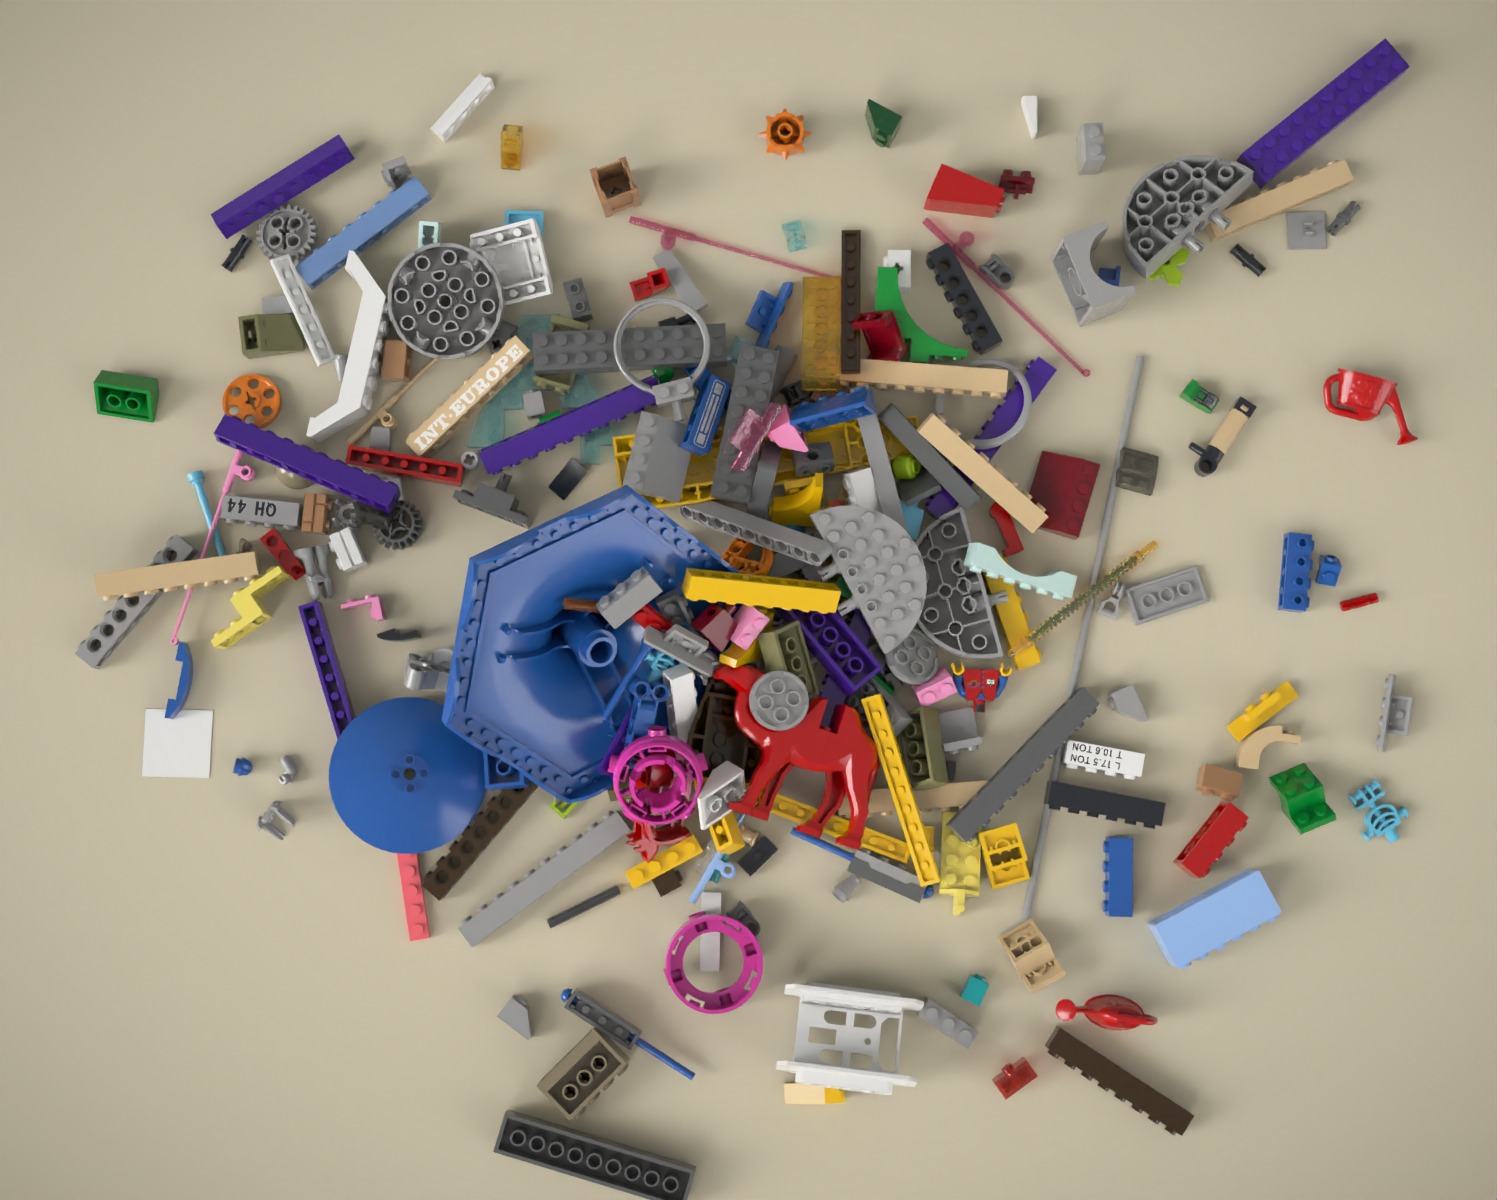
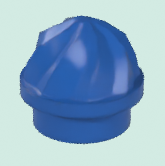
(242, 766)

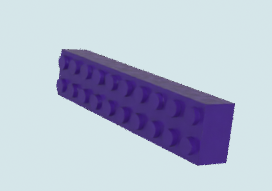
(1323, 112)

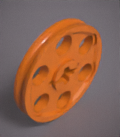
(257, 395)

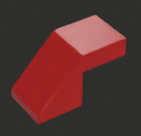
(651, 285)

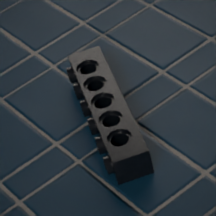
(945, 255)

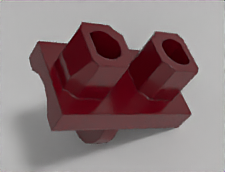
(1016, 184)

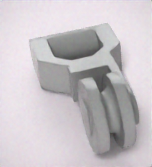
(1119, 588)

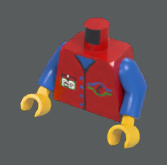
(980, 684)

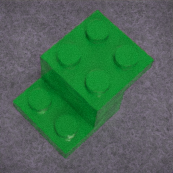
(1302, 798)

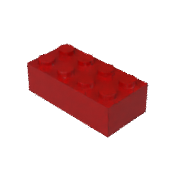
(1211, 839)

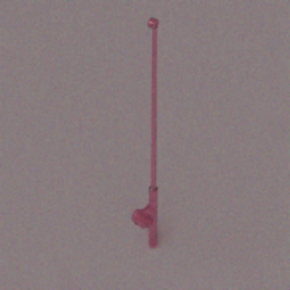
(669, 236)
(958, 251)

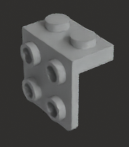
(959, 730)

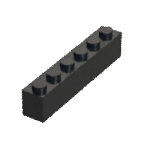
(1104, 803)

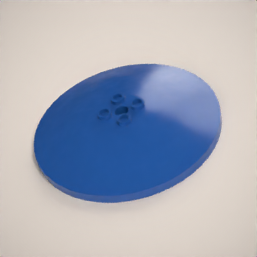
(371, 784)

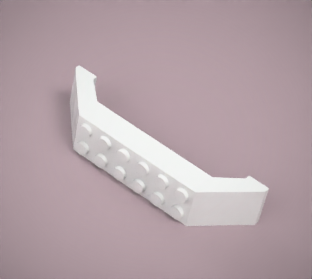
(363, 358)

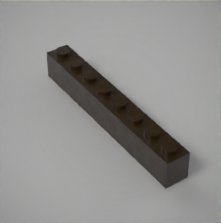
(1118, 1080)

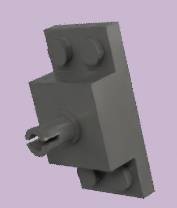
(495, 501)

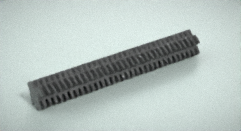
(586, 905)

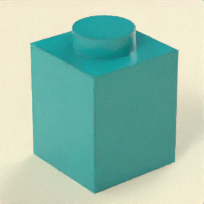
(974, 989)

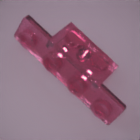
(750, 433)

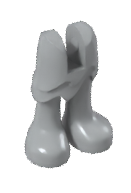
(312, 579)

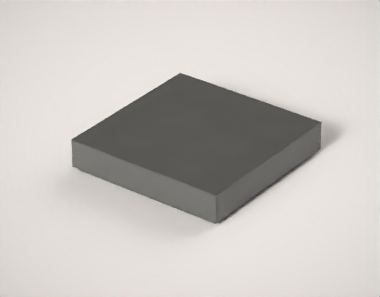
(918, 488)

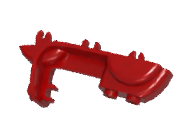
(647, 835)

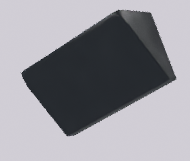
(567, 479)

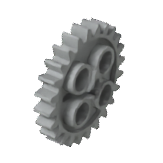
(270, 234)

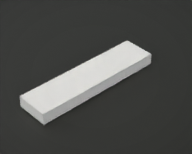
(710, 941)

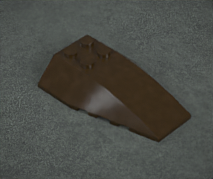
(717, 733)

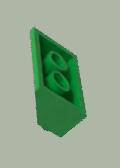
(126, 396)

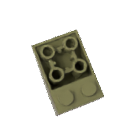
(270, 335)

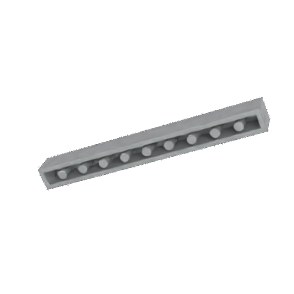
(544, 879)

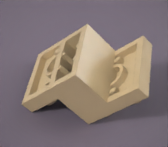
(1032, 956)

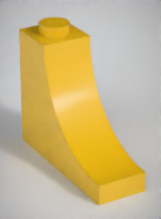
(797, 507)
(737, 656)

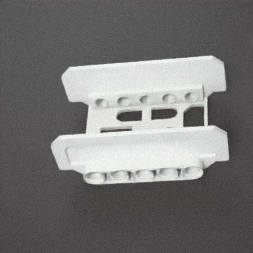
(814, 1003)

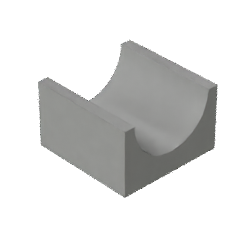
(1086, 292)

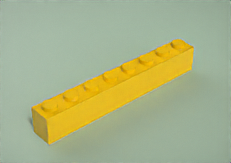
(760, 590)

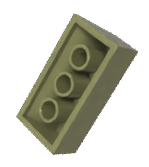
(786, 650)
(923, 750)

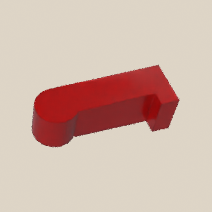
(1006, 529)
(283, 553)

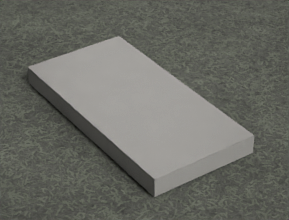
(1166, 595)

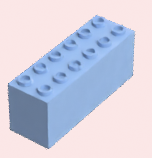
(1214, 918)

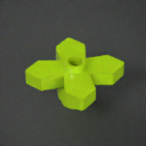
(1169, 269)

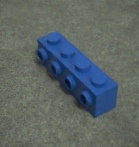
(1295, 572)

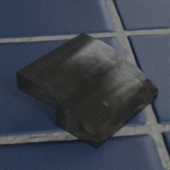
(1137, 471)

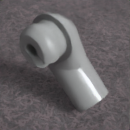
(289, 770)

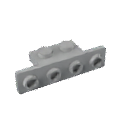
(682, 646)
(1396, 714)

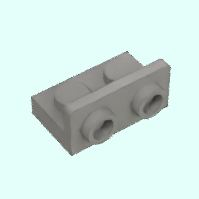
(395, 169)

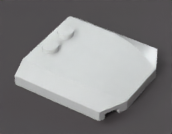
(518, 258)

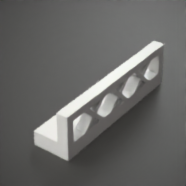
(462, 107)

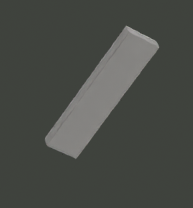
(680, 280)

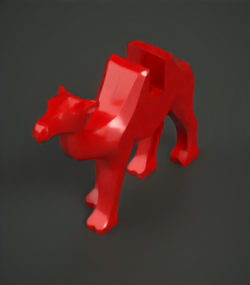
(838, 750)

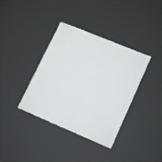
(177, 745)

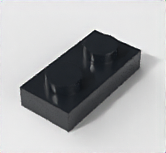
(757, 855)

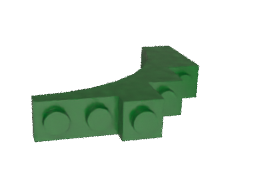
(921, 345)

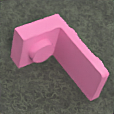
(377, 610)

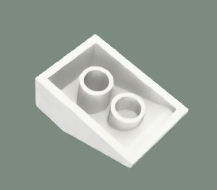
(723, 786)

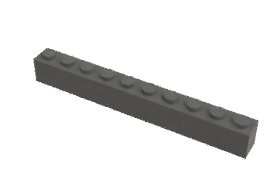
(1022, 764)

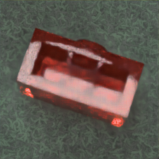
(1014, 1077)

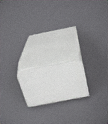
(1030, 110)

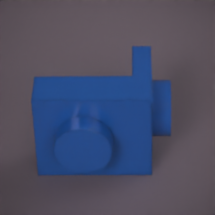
(1328, 570)

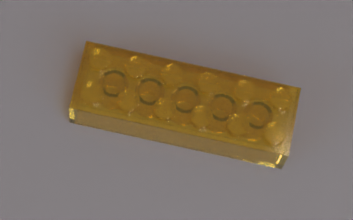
(821, 333)

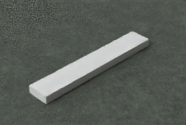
(303, 309)

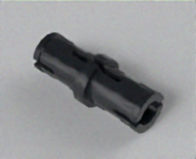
(237, 253)
(1248, 260)

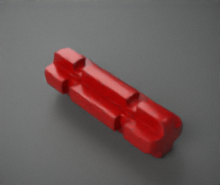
(1359, 602)

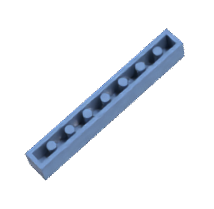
(363, 232)

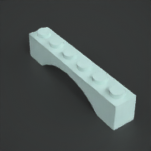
(986, 559)

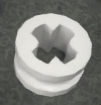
(464, 459)

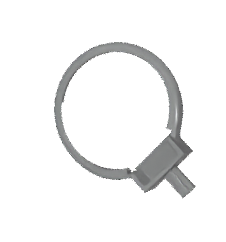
(673, 392)
(994, 442)

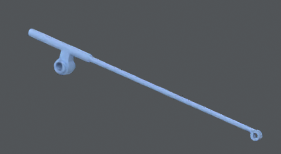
(717, 864)

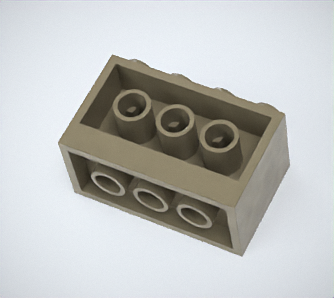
(570, 1073)

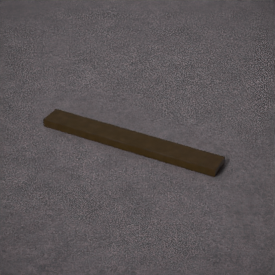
(850, 301)

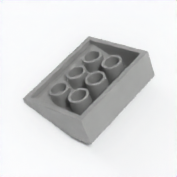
(656, 459)

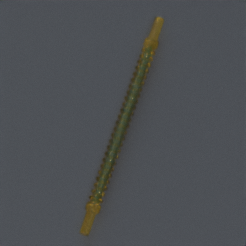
(1137, 557)

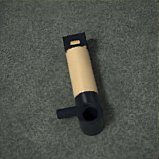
(1223, 438)

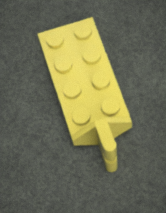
(959, 866)

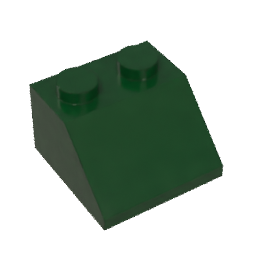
(882, 123)

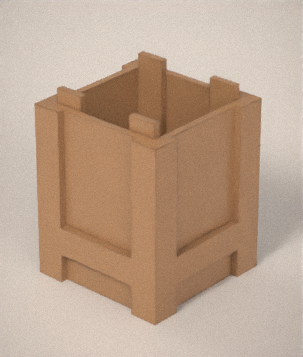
(614, 177)

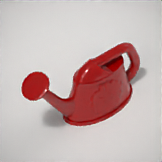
(1366, 398)
(1107, 1011)

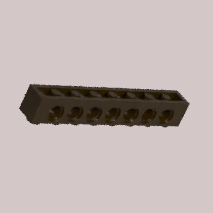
(433, 883)

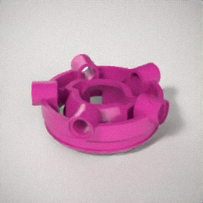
(661, 802)

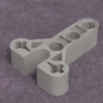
(424, 674)

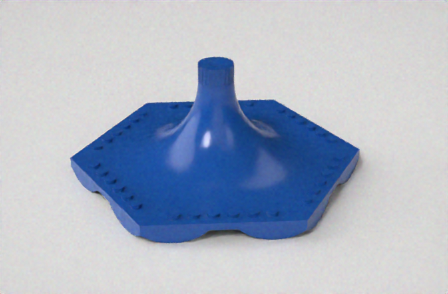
(539, 676)

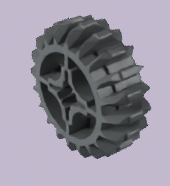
(412, 531)

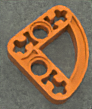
(738, 559)

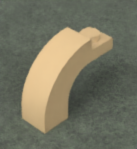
(1253, 744)

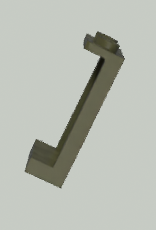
(563, 382)

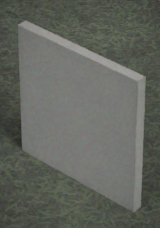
(1306, 230)

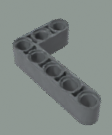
(764, 479)

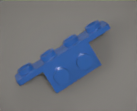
(766, 313)

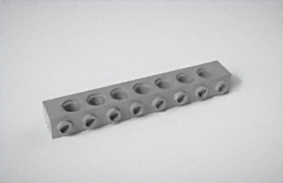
(122, 628)

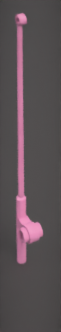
(235, 470)

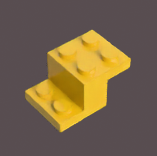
(1004, 855)

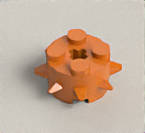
(789, 124)

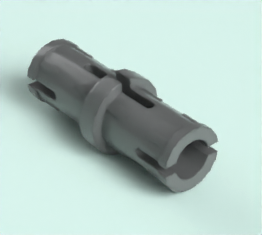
(1343, 218)

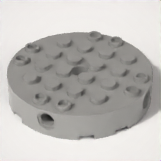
(417, 296)

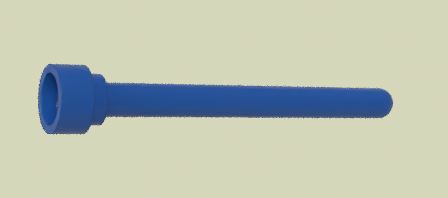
(626, 680)

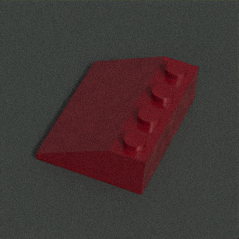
(1064, 489)

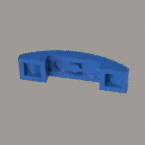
(185, 682)

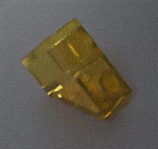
(511, 147)

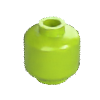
(905, 466)

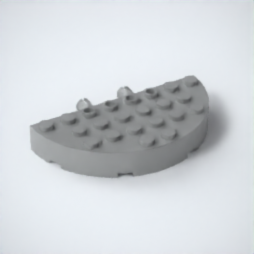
(1176, 204)
(878, 568)
(956, 602)

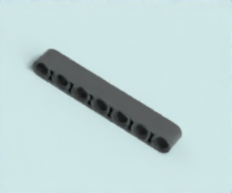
(929, 457)

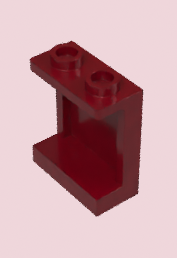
(881, 335)

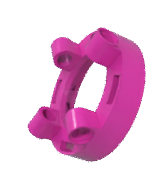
(725, 998)

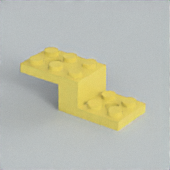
(250, 607)

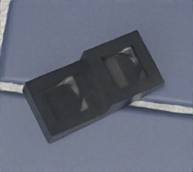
(394, 635)

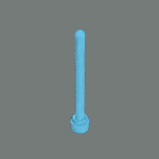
(196, 479)

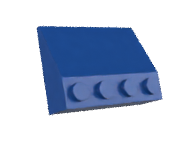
(833, 410)

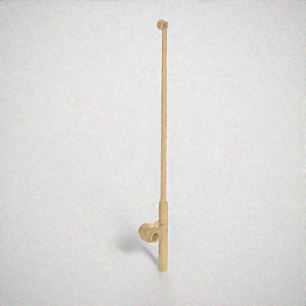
(388, 420)

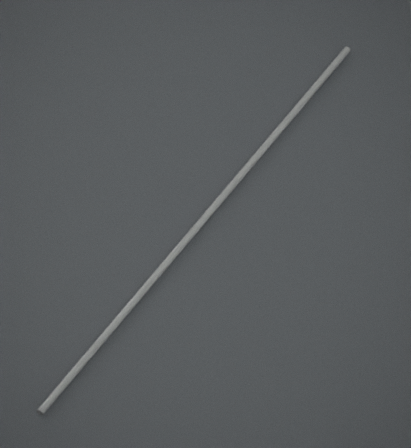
(1084, 628)

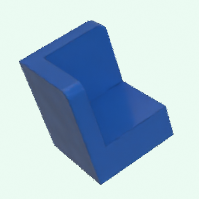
(1109, 275)

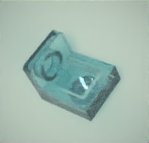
(794, 235)

